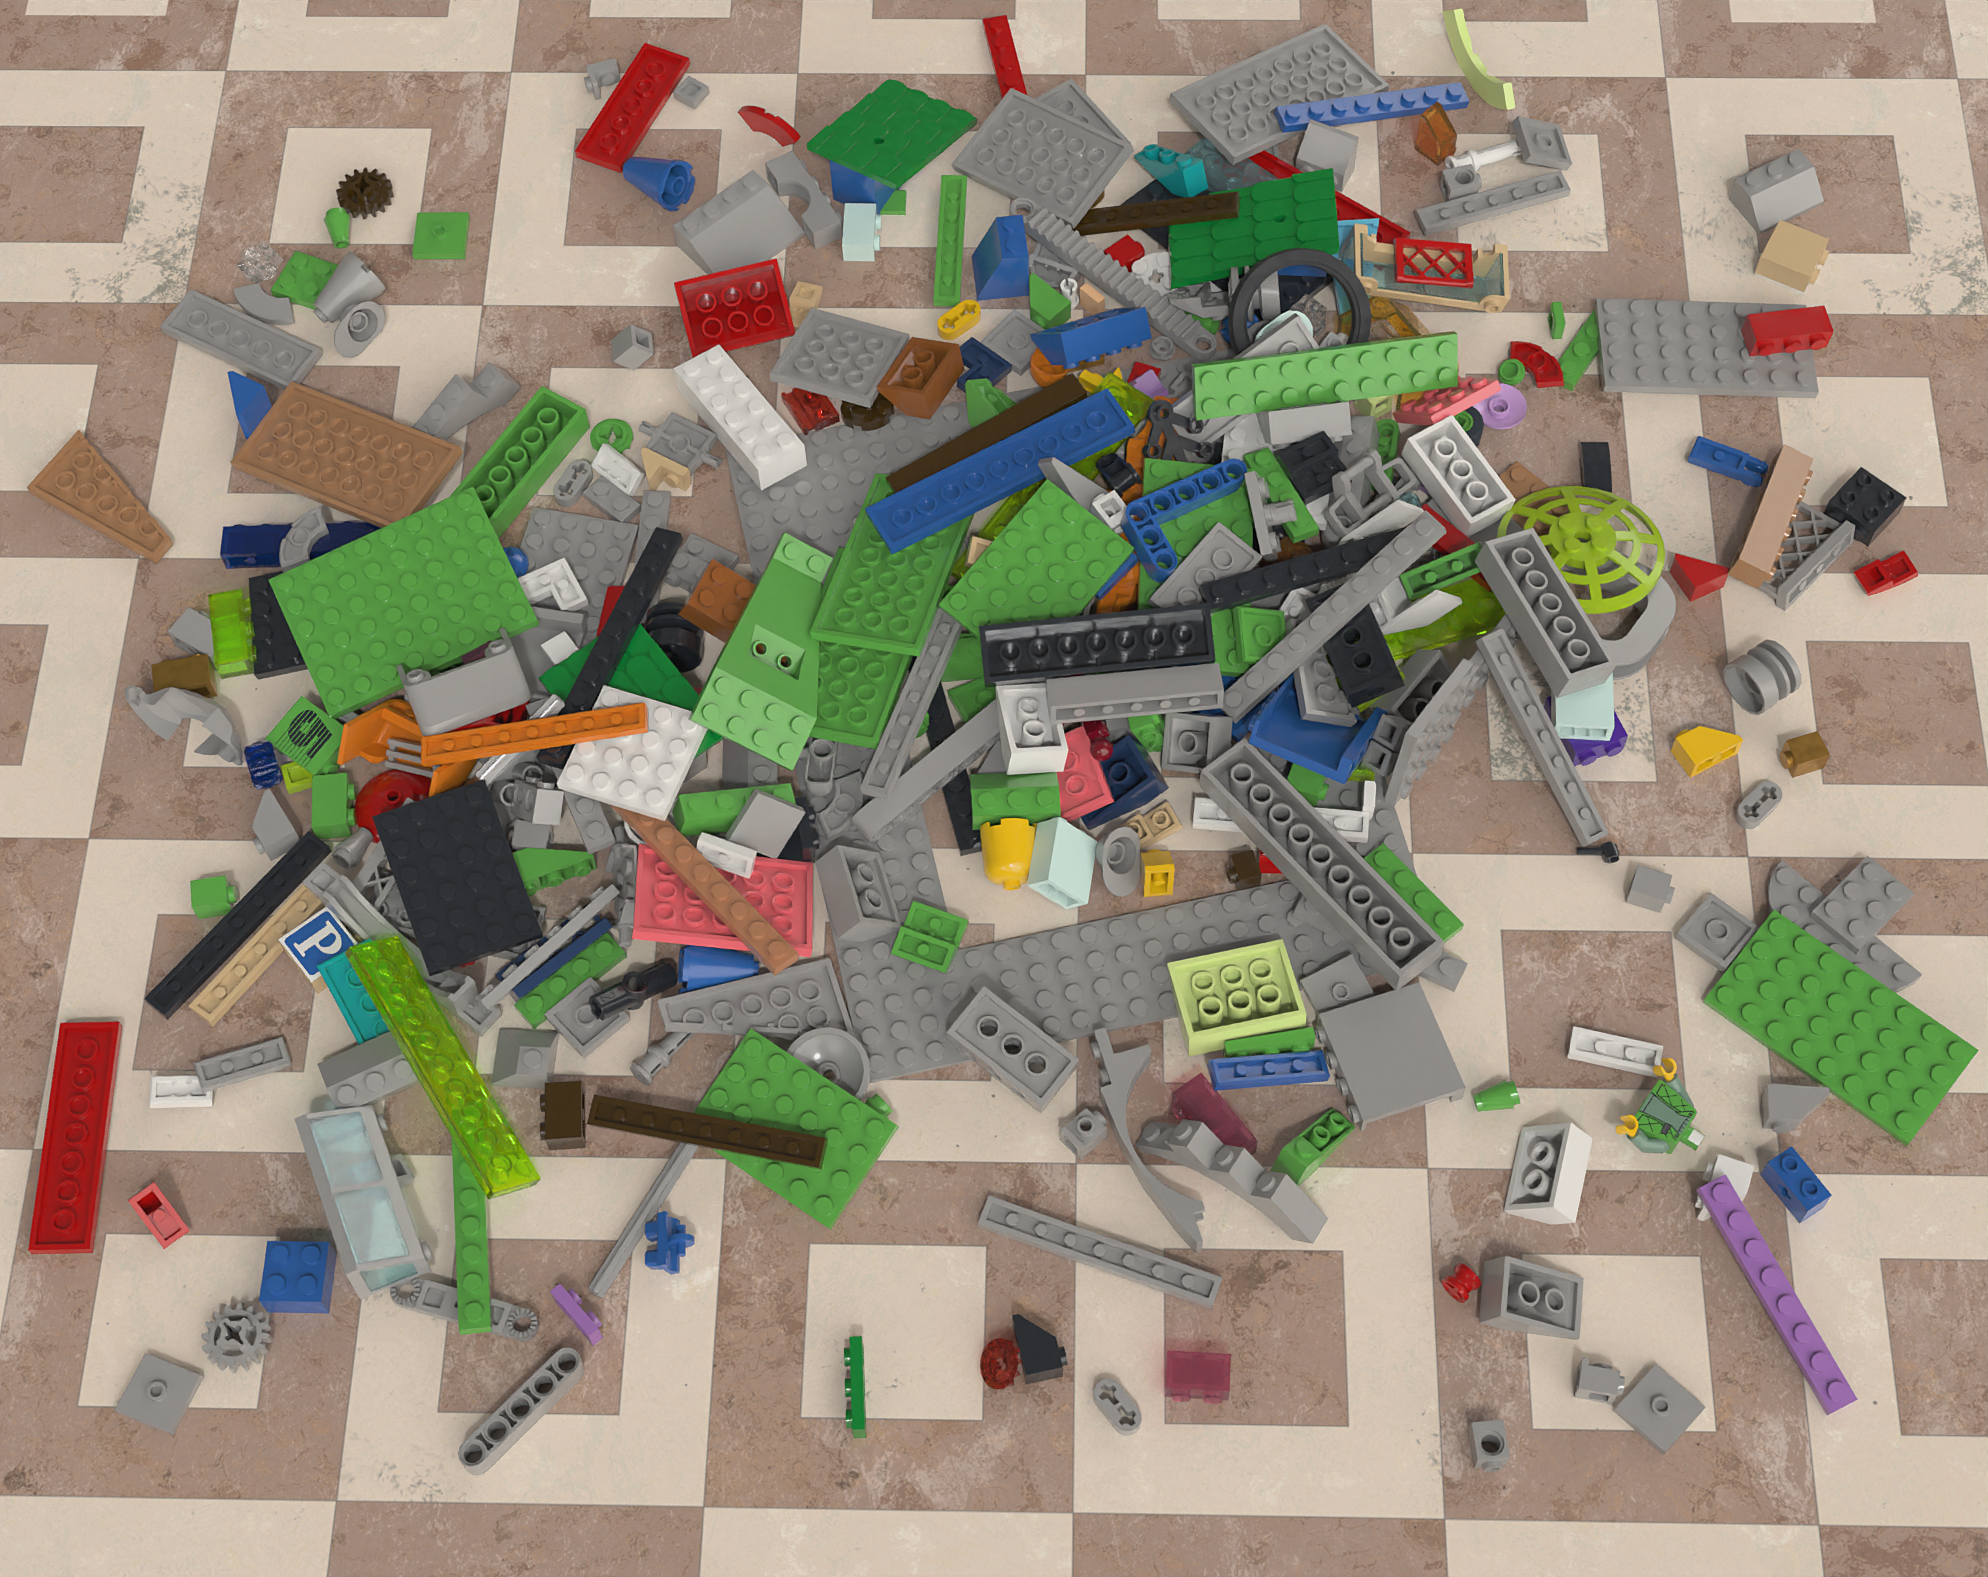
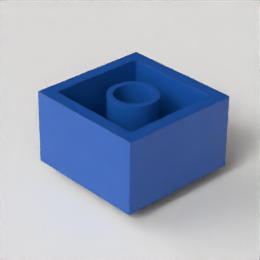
(297, 1277)

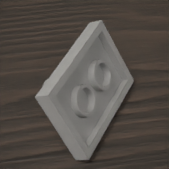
(1267, 515)

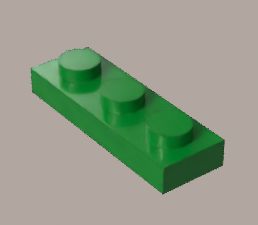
(855, 1387)

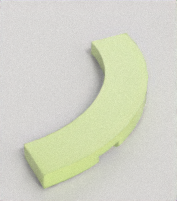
(1490, 89)

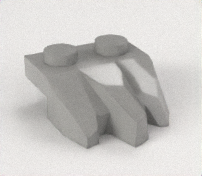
(1201, 301)

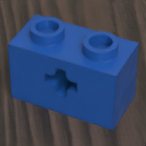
(1795, 1184)

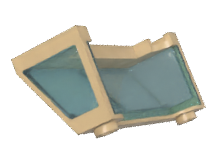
(1375, 269)

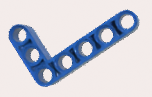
(1175, 507)

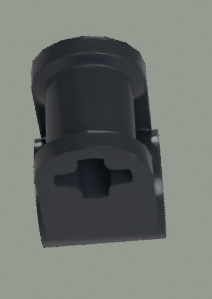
(1117, 473)

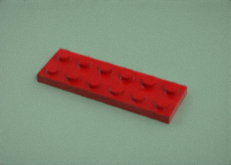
(632, 107)

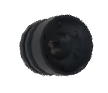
(675, 635)

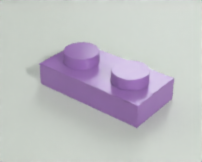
(585, 1322)

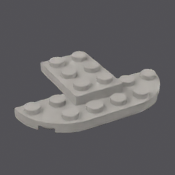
(1849, 917)

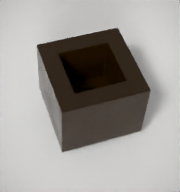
(1244, 871)

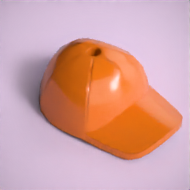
(1043, 372)

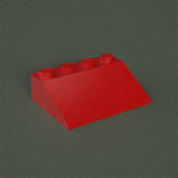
(735, 308)

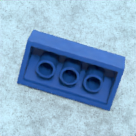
(1094, 336)

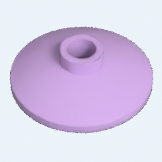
(1509, 402)

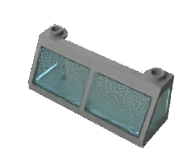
(363, 1198)

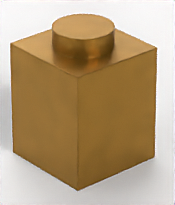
(1804, 754)

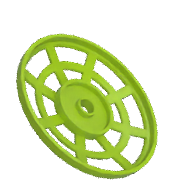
(1600, 545)

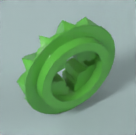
(603, 431)

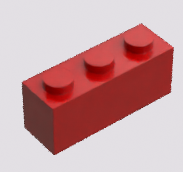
(1787, 331)

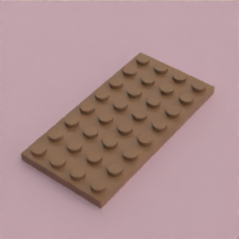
(346, 457)

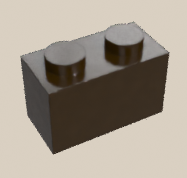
(564, 1115)

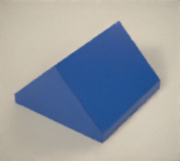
(249, 401)

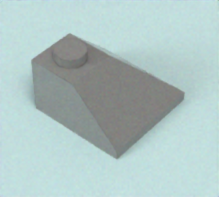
(525, 1058)

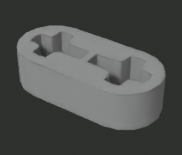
(569, 482)
(1753, 800)
(1112, 1412)

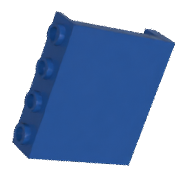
(1311, 744)

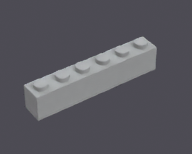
(1134, 693)

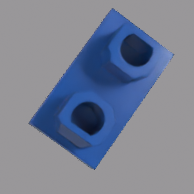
(671, 1243)

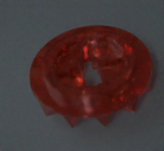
(990, 1368)

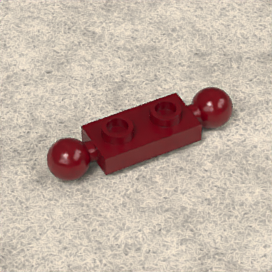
(1101, 747)

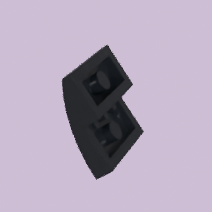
(1311, 466)

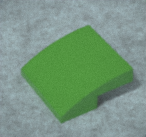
(930, 937)

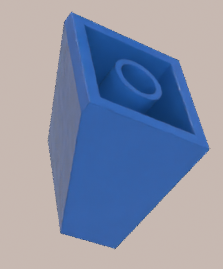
(1002, 260)

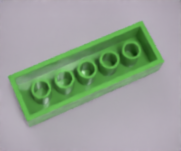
(525, 456)

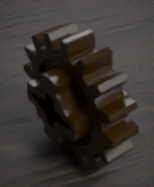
(365, 193)

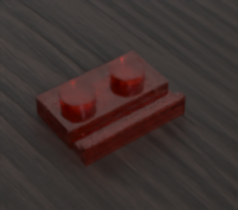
(810, 409)

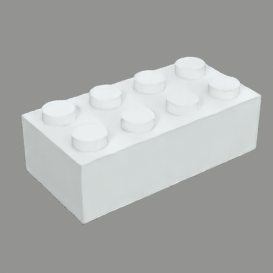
(1457, 476)

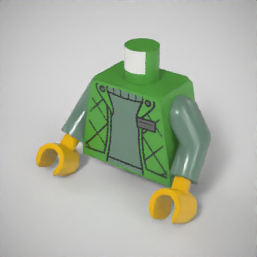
(1663, 1116)

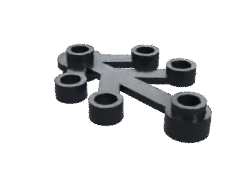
(1173, 443)

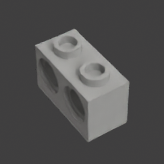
(537, 801)

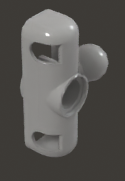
(820, 766)

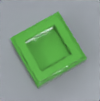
(896, 204)
(1556, 320)

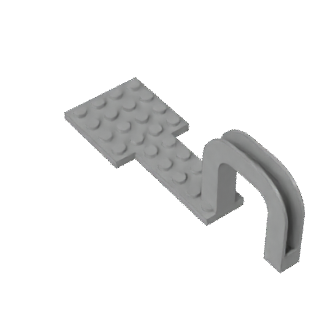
(1441, 714)

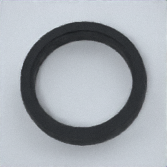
(1298, 256)

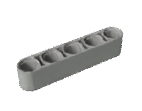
(516, 1426)

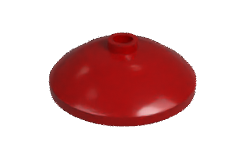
(377, 792)

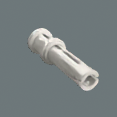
(1485, 156)

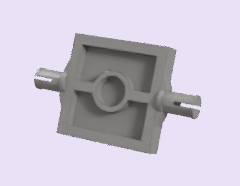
(682, 442)

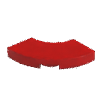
(769, 124)
(1538, 363)

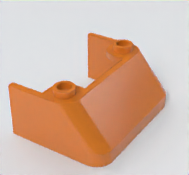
(394, 718)

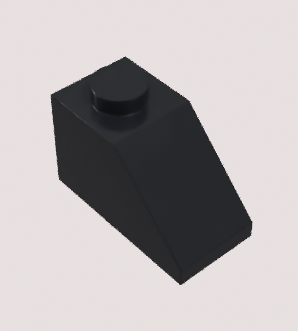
(1038, 1351)

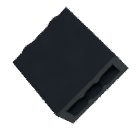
(1866, 504)

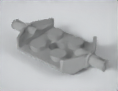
(623, 863)

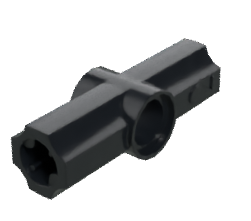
(632, 991)

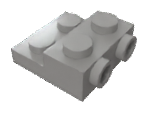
(692, 560)

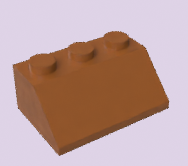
(922, 376)

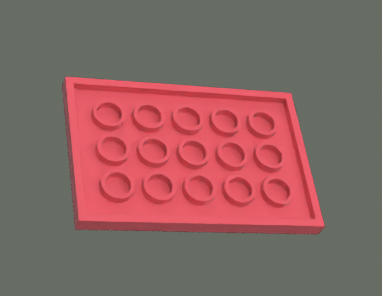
(674, 914)

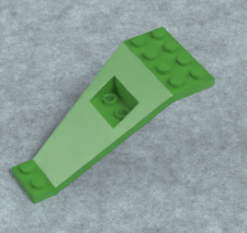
(751, 693)

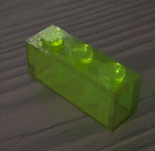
(232, 633)

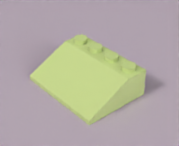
(1235, 996)

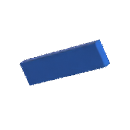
(1268, 1070)

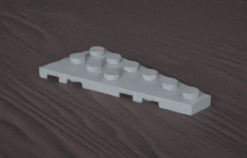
(768, 1003)

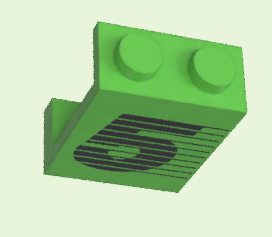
(308, 738)

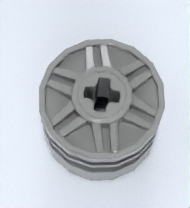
(1265, 298)
(1762, 677)

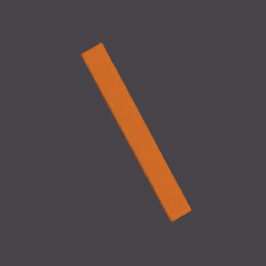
(534, 734)

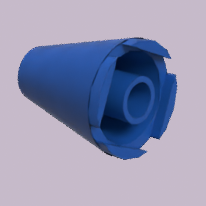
(662, 180)
(711, 966)

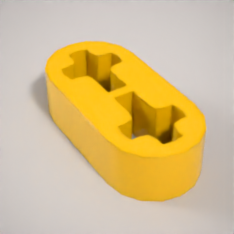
(961, 321)

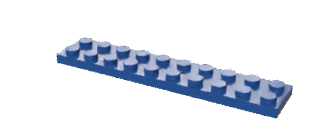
(998, 471)

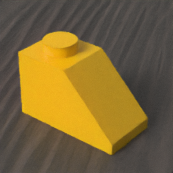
(1704, 748)
(1157, 873)

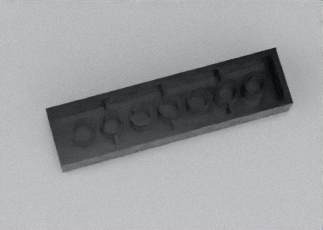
(1096, 644)

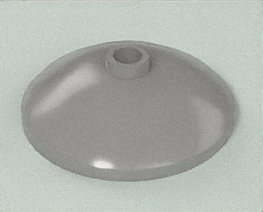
(835, 1051)

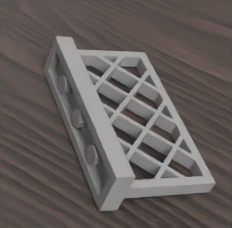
(1815, 561)

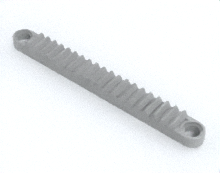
(1114, 278)

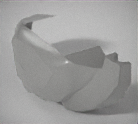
(168, 706)

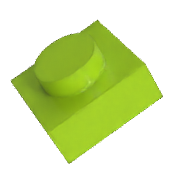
(296, 777)

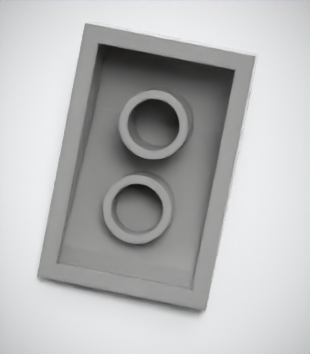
(1530, 1298)

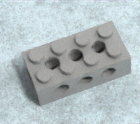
(1016, 1030)

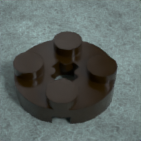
(868, 419)

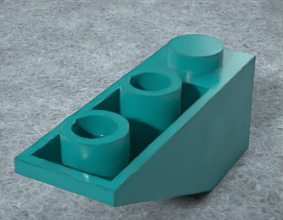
(1176, 171)

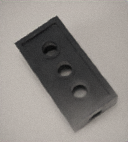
(1371, 649)

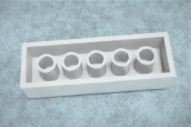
(740, 417)

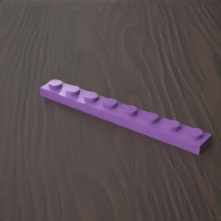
(1776, 1295)

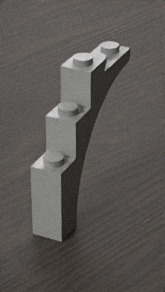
(1236, 1169)

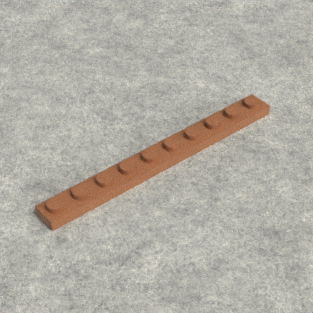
(713, 890)

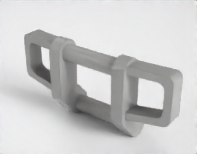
(1375, 473)

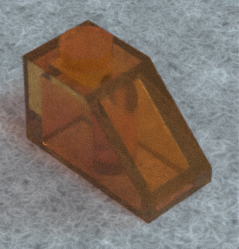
(1435, 135)

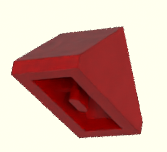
(1697, 576)

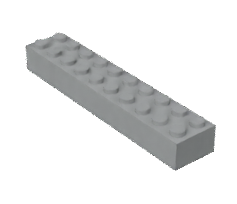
(1321, 864)

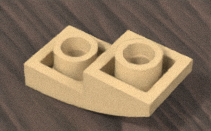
(1154, 825)

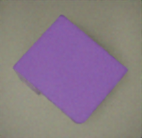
(1149, 384)

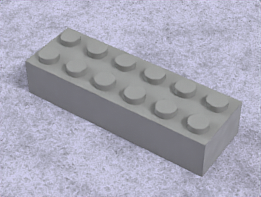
(1545, 612)

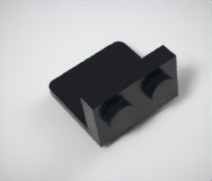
(802, 841)

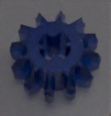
(262, 765)

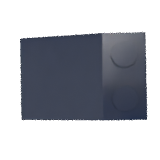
(1131, 779)

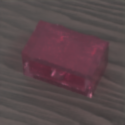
(1197, 1376)

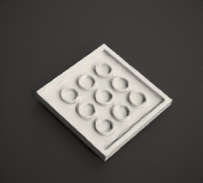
(638, 769)

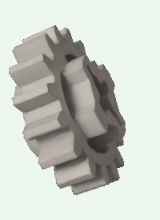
(249, 1326)

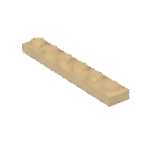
(254, 957)

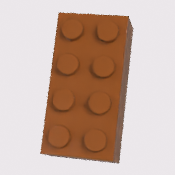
(718, 601)

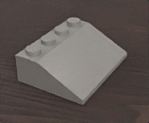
(737, 227)

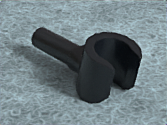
(1608, 850)

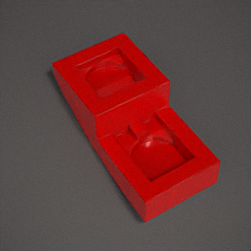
(1886, 574)

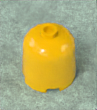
(1007, 851)

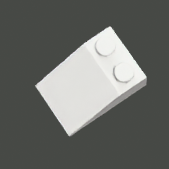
(1025, 729)

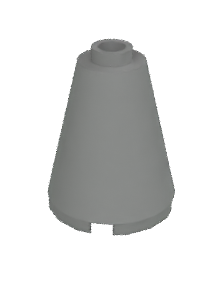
(348, 285)

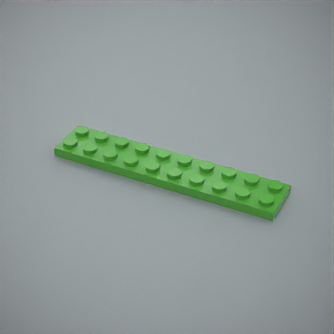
(1324, 375)

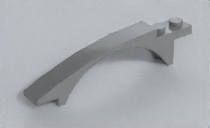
(450, 989)
(1118, 1079)

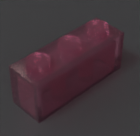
(1201, 1103)

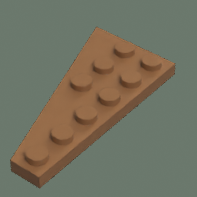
(93, 493)

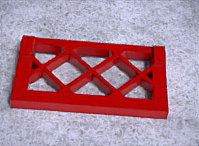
(1445, 247)

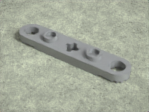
(442, 1303)

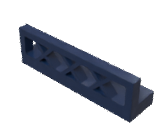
(556, 963)

